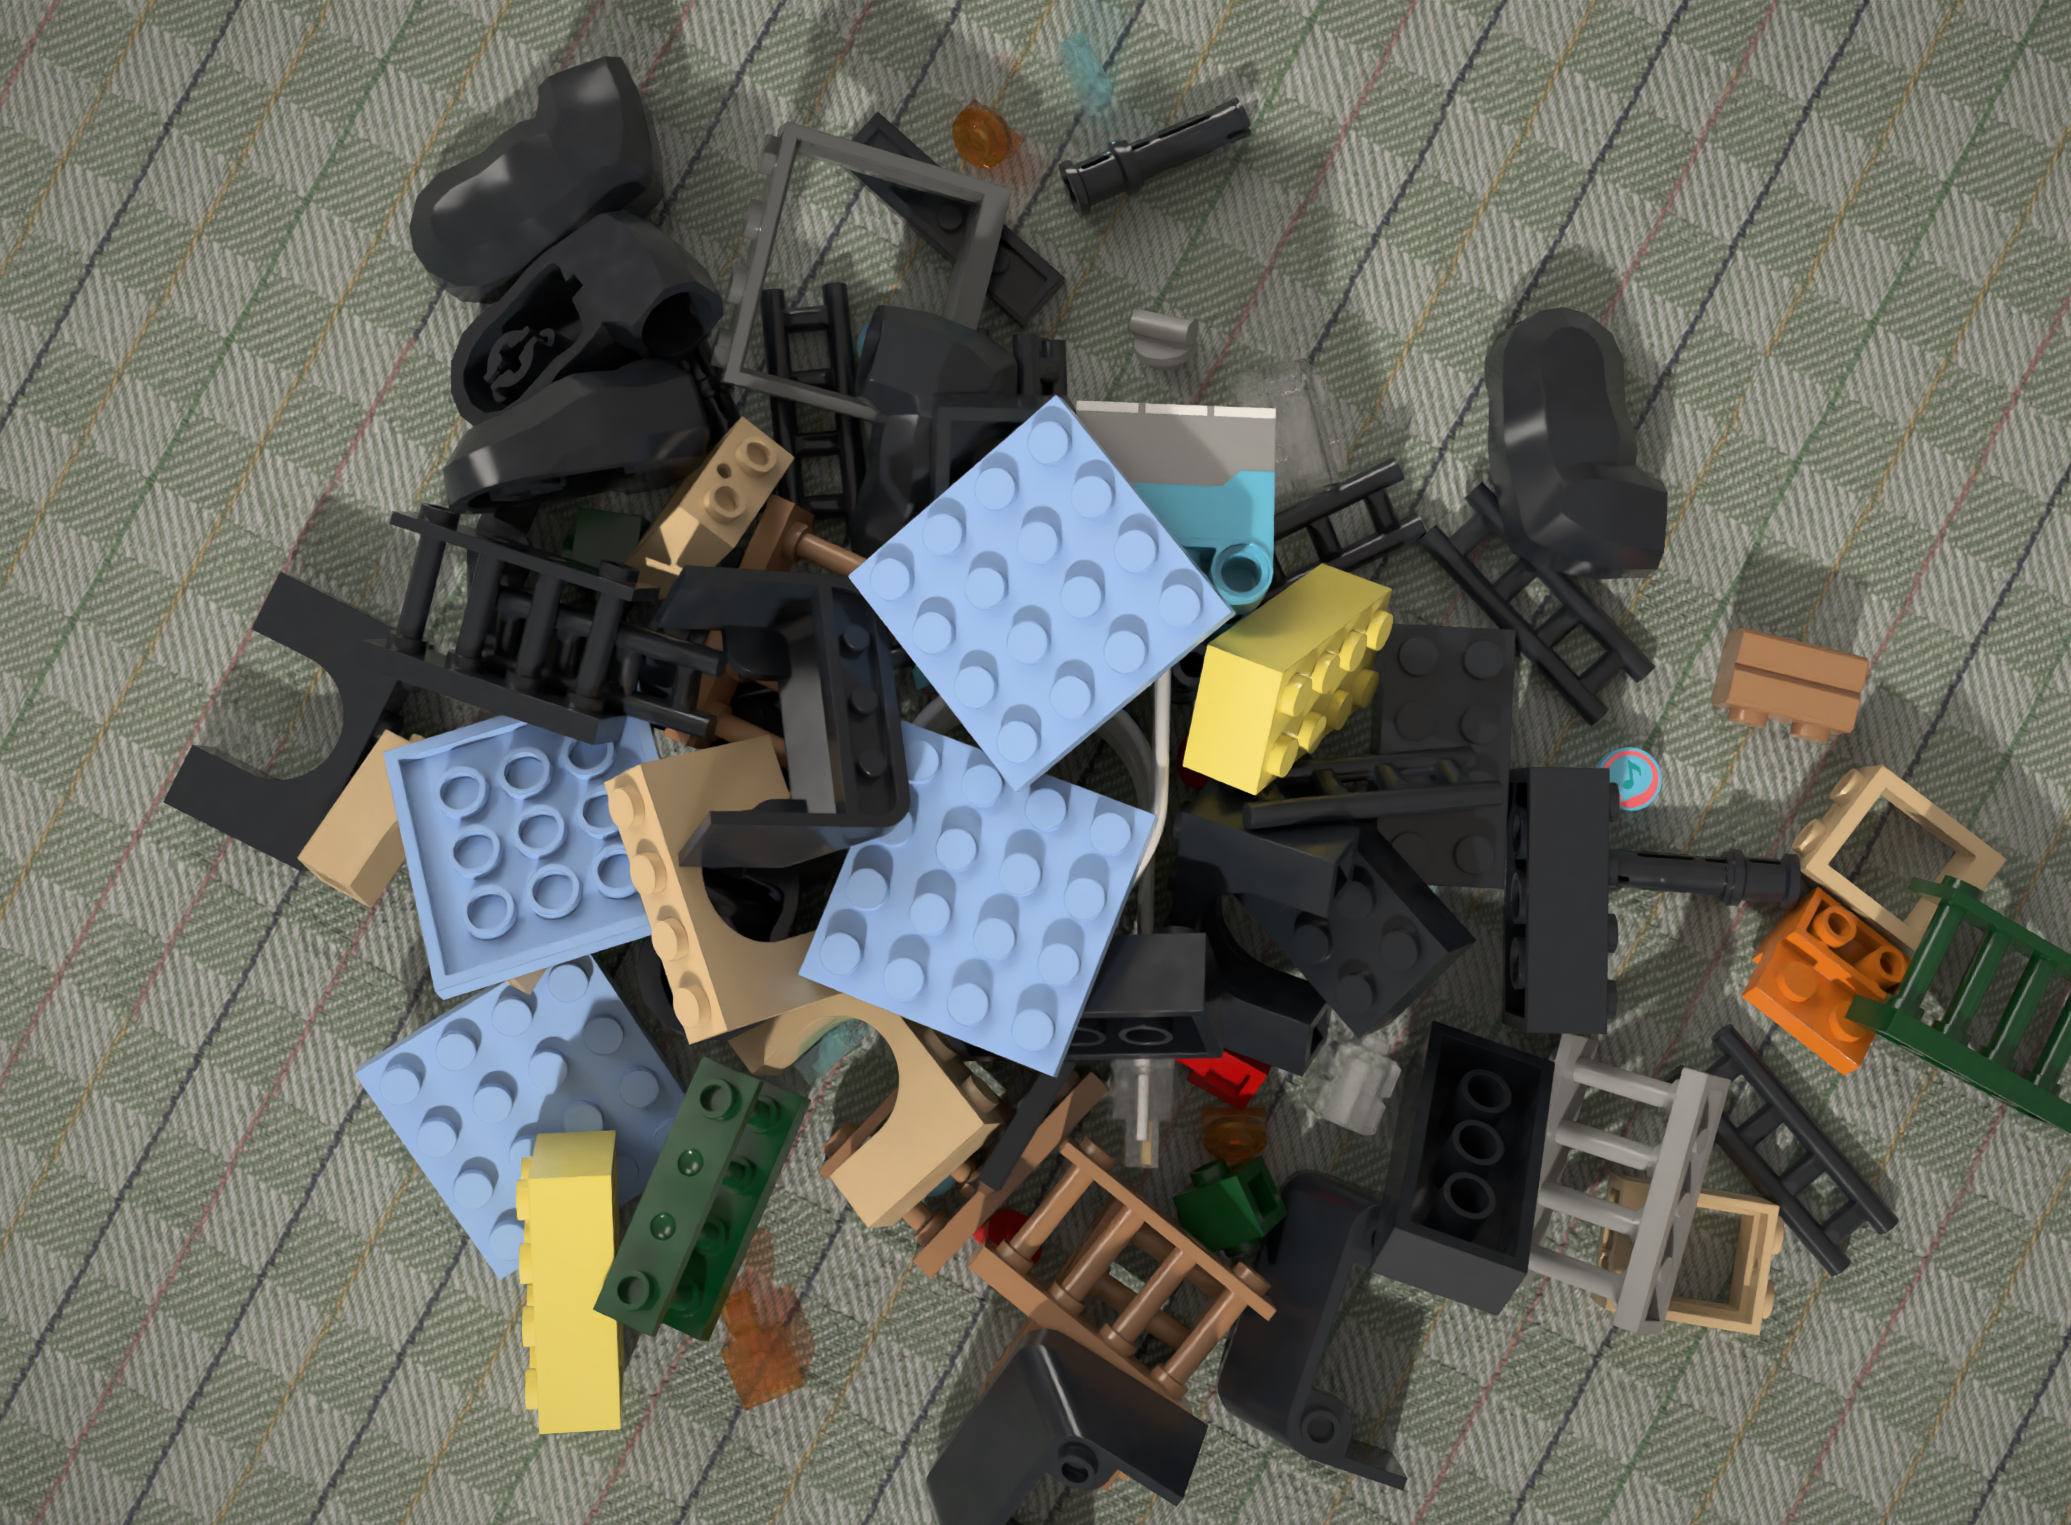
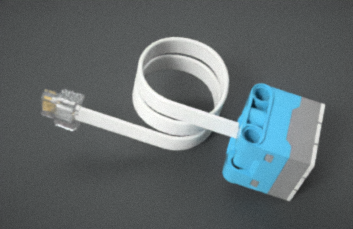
(1214, 490)

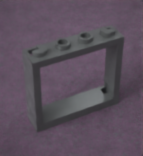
(969, 278)

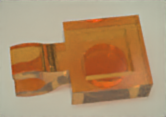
(760, 1357)

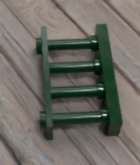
(1946, 1040)
(702, 1203)

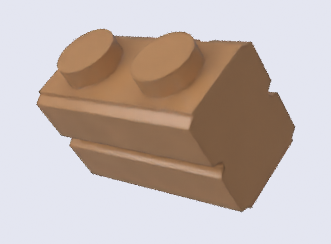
(1790, 684)

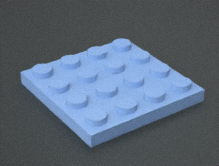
(1040, 594)
(515, 847)
(983, 903)
(517, 1066)

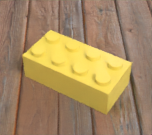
(1287, 677)
(566, 1254)

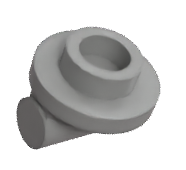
(1163, 339)

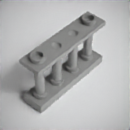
(1673, 1167)

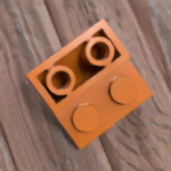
(1813, 970)

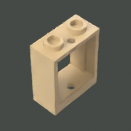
(711, 506)
(1852, 798)
(1758, 1238)

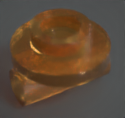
(984, 136)
(1234, 1132)

